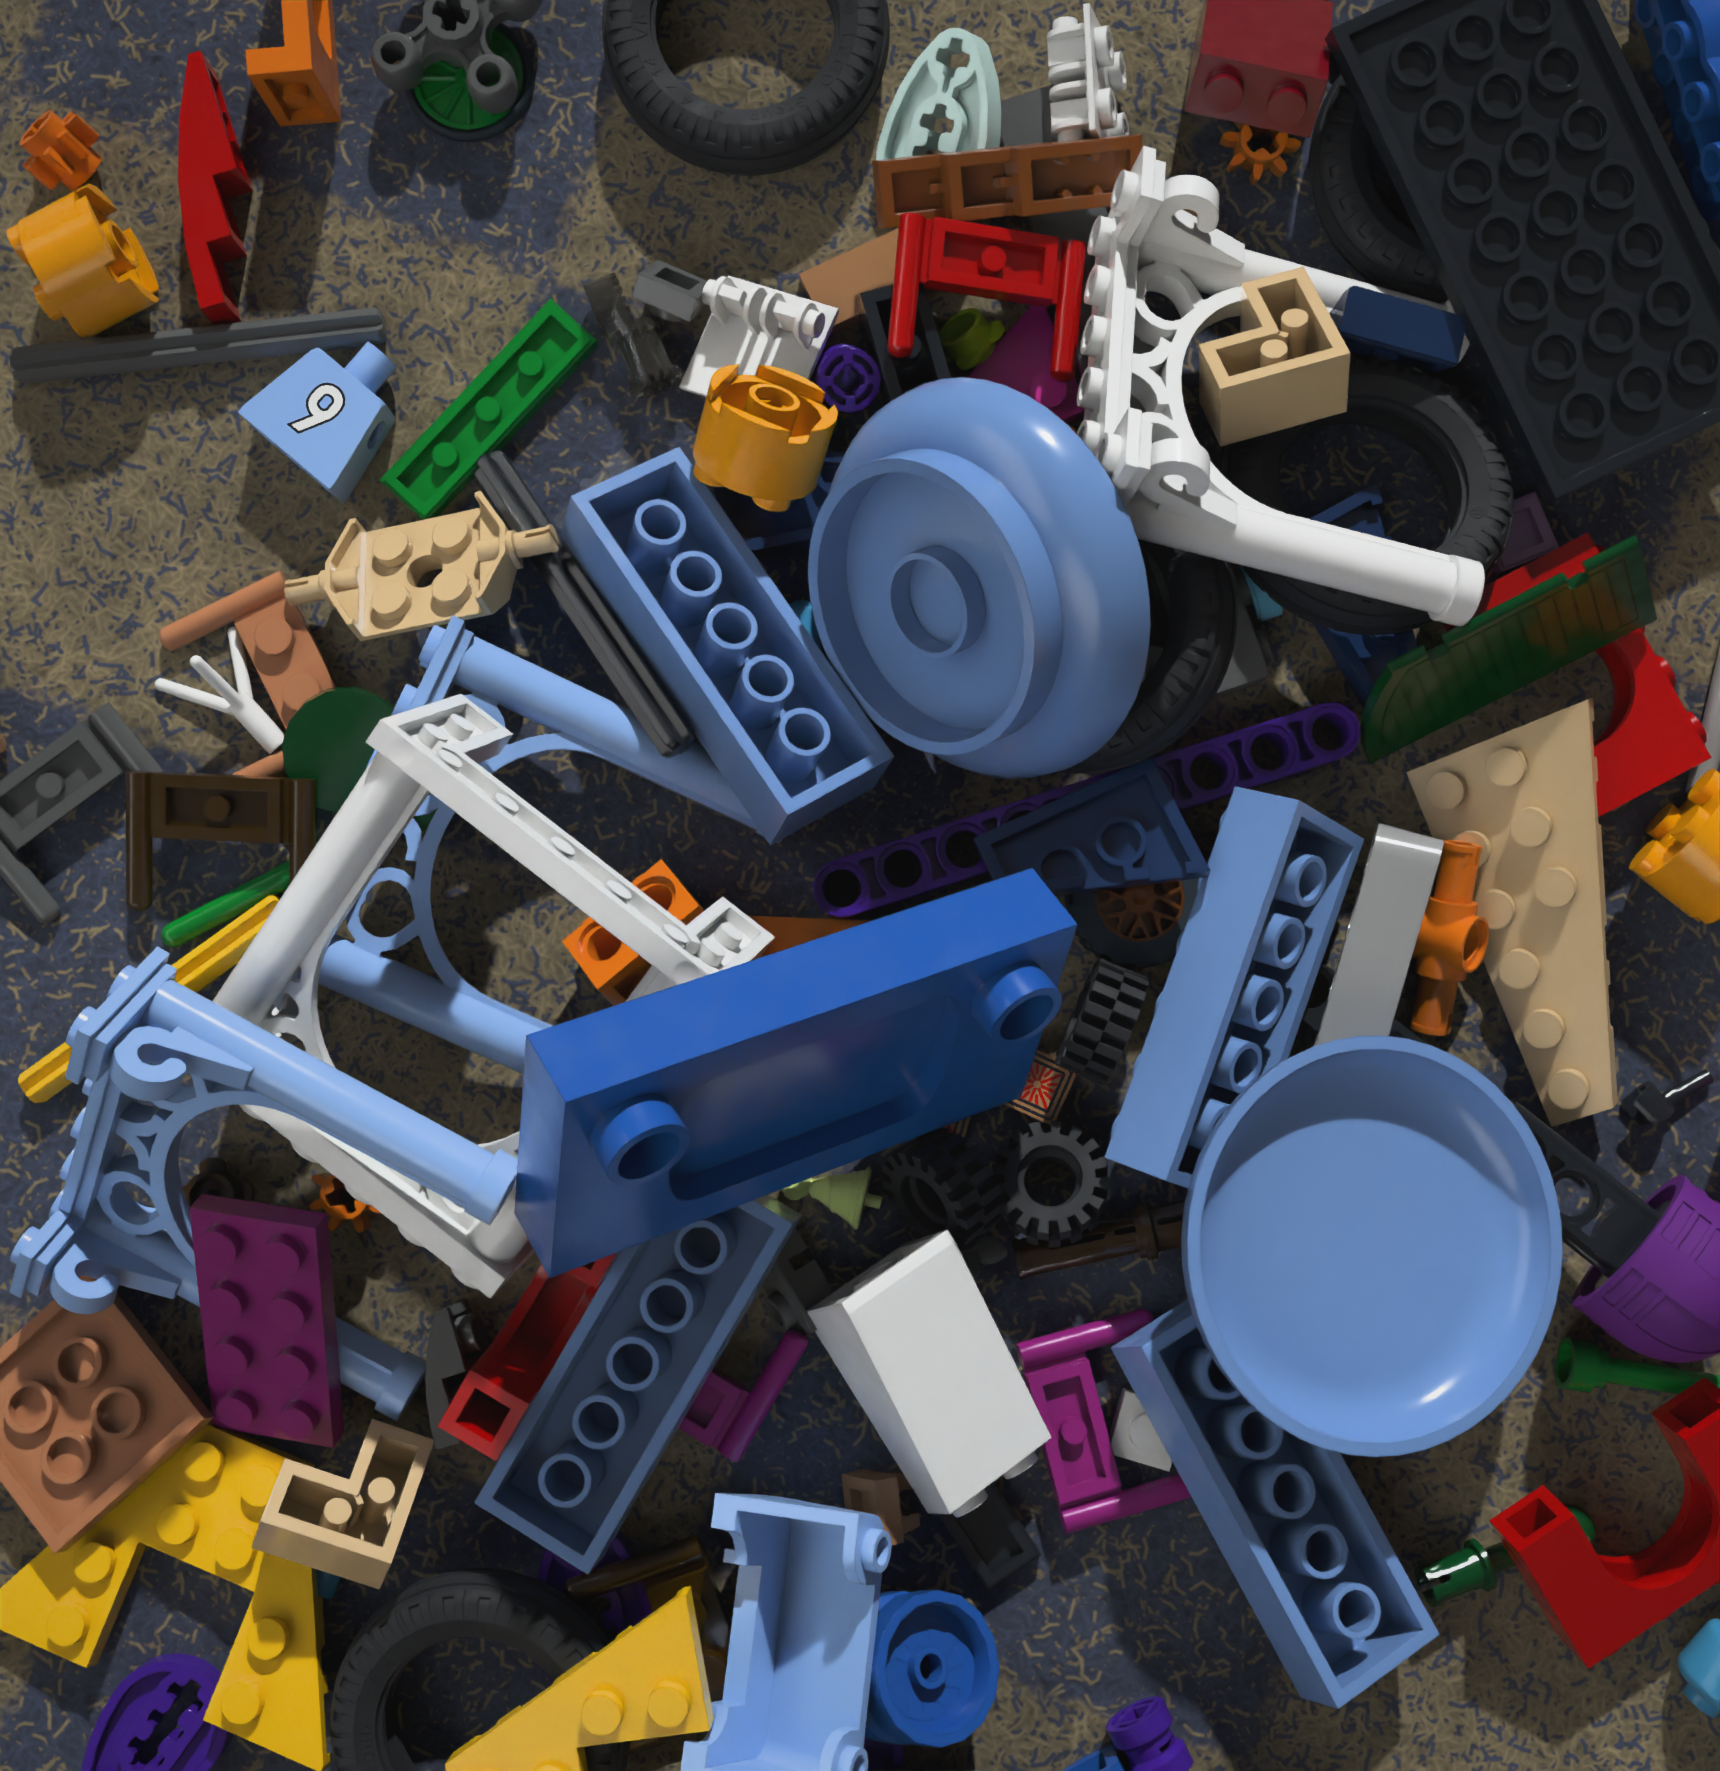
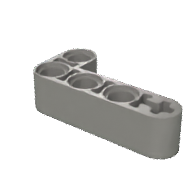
(1381, 934)

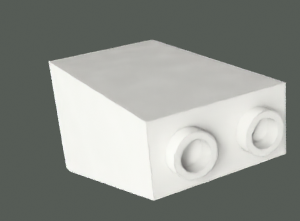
(932, 1373)

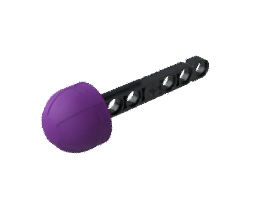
(1650, 1259)

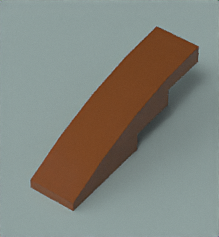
(1003, 180)

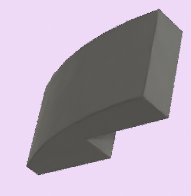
(452, 1349)

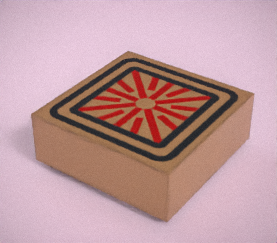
(1044, 1089)

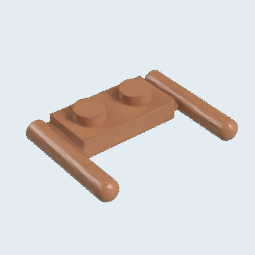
(277, 643)

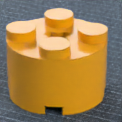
(84, 262)
(763, 435)
(1686, 852)

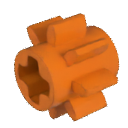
(60, 150)
(1262, 159)
(336, 1208)

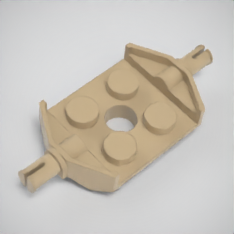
(377, 572)

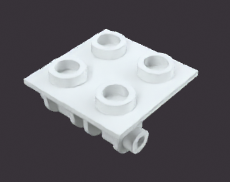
(1085, 79)
(756, 328)

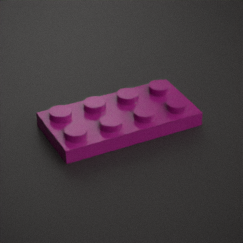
(268, 1319)

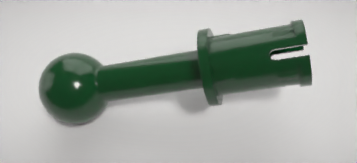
(1477, 1566)

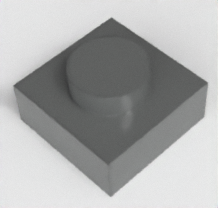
(670, 292)

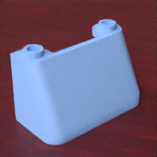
(795, 1637)

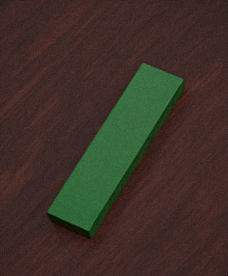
(489, 411)

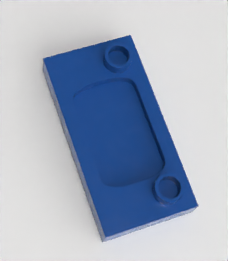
(783, 1067)

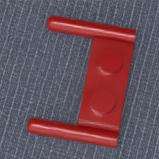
(990, 265)

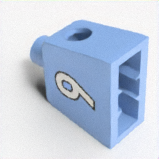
(327, 415)

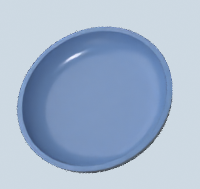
(981, 582)
(1372, 1245)

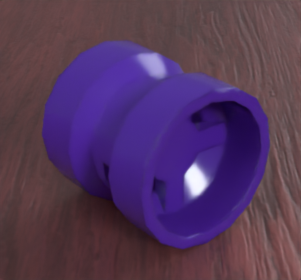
(837, 376)
(1147, 1738)

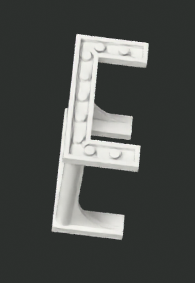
(439, 754)

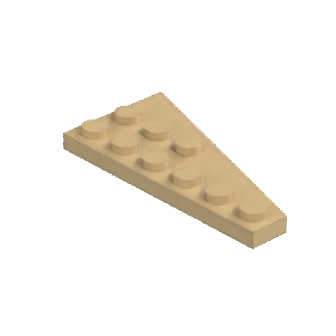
(1541, 892)

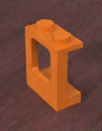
(302, 76)

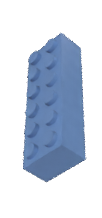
(724, 644)
(1235, 977)
(631, 1378)
(1281, 1518)

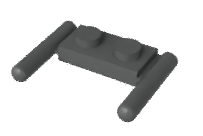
(54, 786)

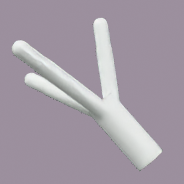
(238, 704)

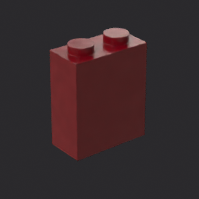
(1261, 63)

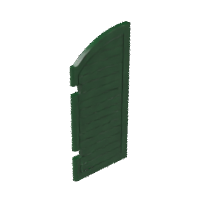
(1508, 648)

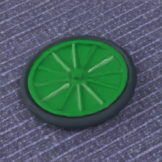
(446, 105)

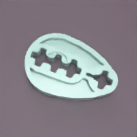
(940, 91)

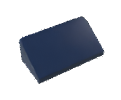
(1398, 330)

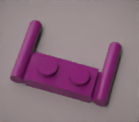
(729, 1414)
(1080, 1449)

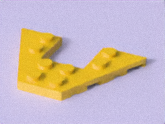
(205, 1513)
(631, 1690)

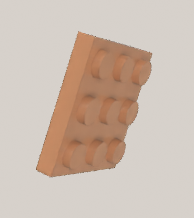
(87, 1416)

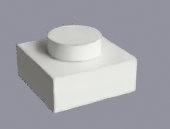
(1134, 1435)

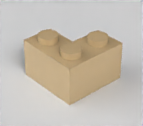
(1280, 367)
(343, 1522)

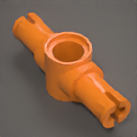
(1449, 938)

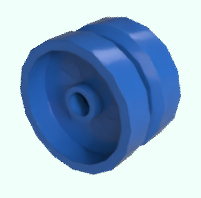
(930, 1670)

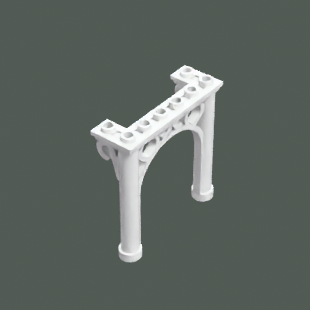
(1171, 484)

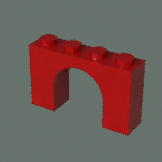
(1649, 729)
(521, 1357)
(1608, 1600)

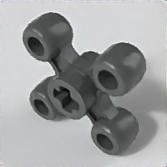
(463, 47)

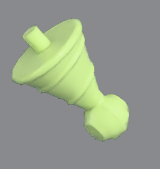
(842, 1193)

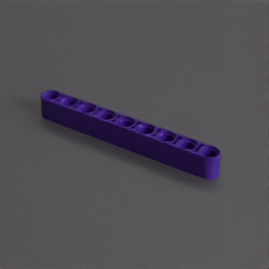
(1229, 753)

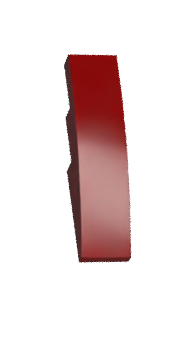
(208, 176)

